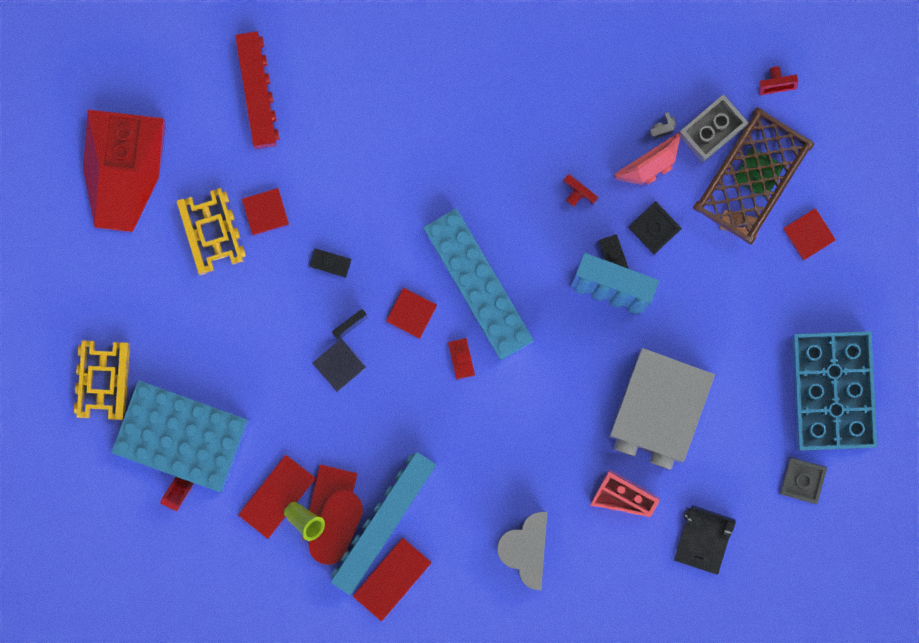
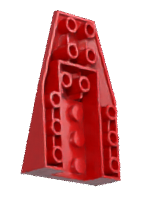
(121, 166)

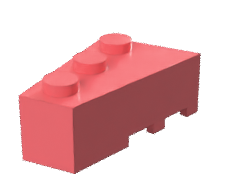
(624, 495)

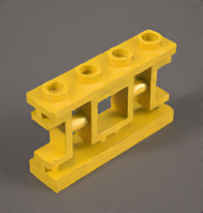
(197, 235)
(119, 381)

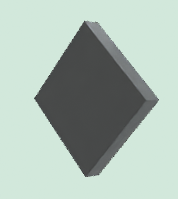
(803, 480)

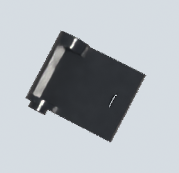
(705, 537)

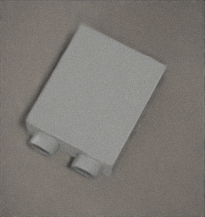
(660, 408)

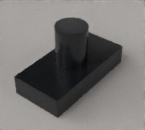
(613, 251)
(330, 263)

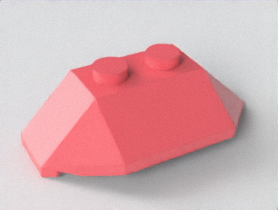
(651, 164)

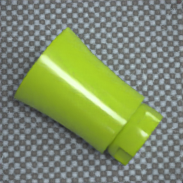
(304, 521)

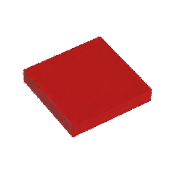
(265, 211)
(809, 234)
(411, 313)

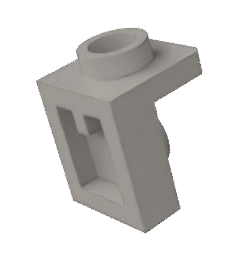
(661, 130)

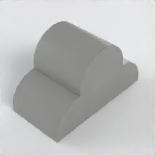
(525, 549)

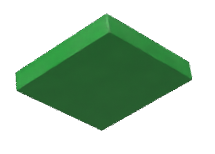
(754, 175)

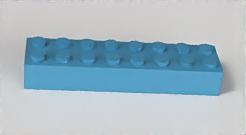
(478, 284)
(383, 523)

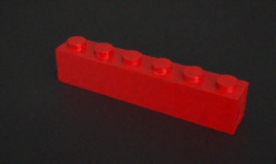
(256, 90)

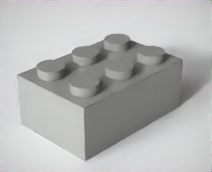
(713, 128)

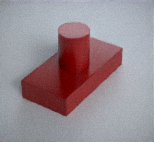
(777, 82)
(578, 192)
(461, 358)
(176, 493)

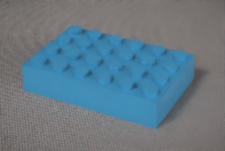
(614, 284)
(834, 391)
(180, 436)

